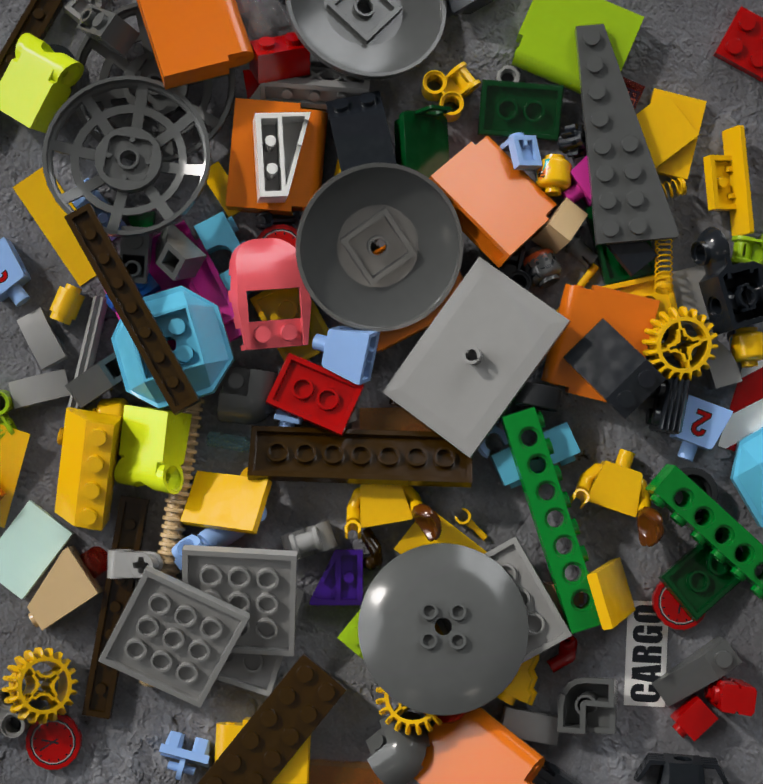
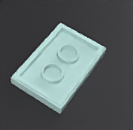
(30, 548)

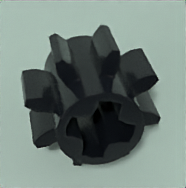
(573, 141)

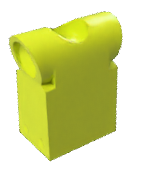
(37, 82)
(153, 448)

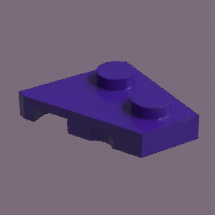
(341, 580)

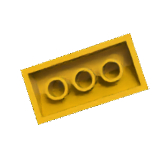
(87, 468)

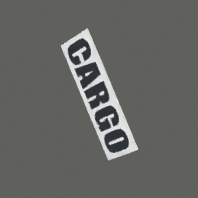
(644, 656)

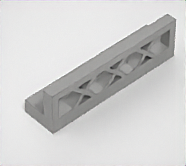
(314, 90)

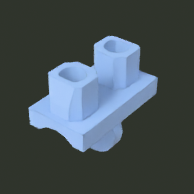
(173, 749)

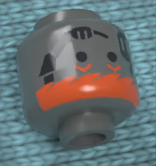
(542, 267)

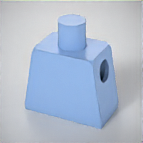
(348, 352)

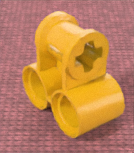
(454, 87)

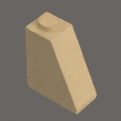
(63, 590)

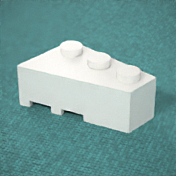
(276, 152)

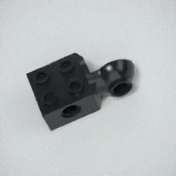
(729, 291)

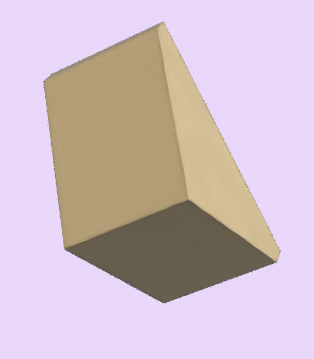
(561, 226)

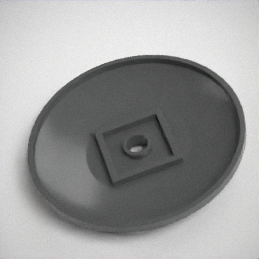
(369, 45)
(419, 254)
(436, 670)

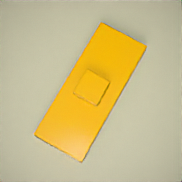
(218, 182)

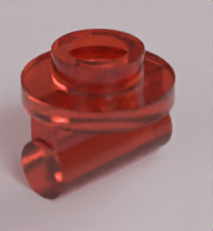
(95, 560)

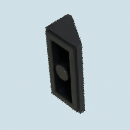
(632, 255)

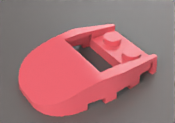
(260, 267)

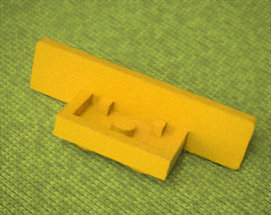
(729, 181)

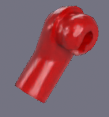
(566, 654)

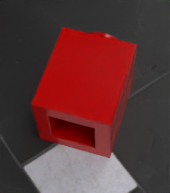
(693, 718)

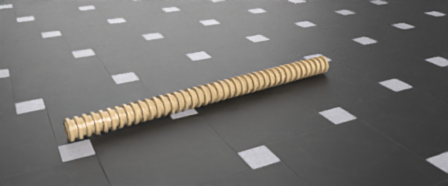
(176, 503)

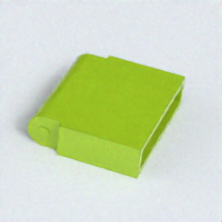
(549, 38)

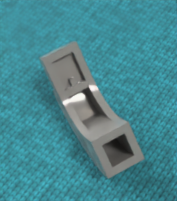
(722, 370)

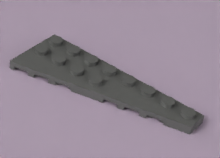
(622, 175)

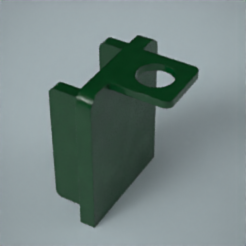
(422, 139)

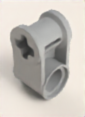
(130, 563)

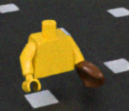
(622, 491)
(388, 504)

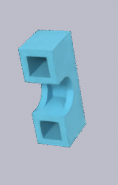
(219, 234)
(564, 452)

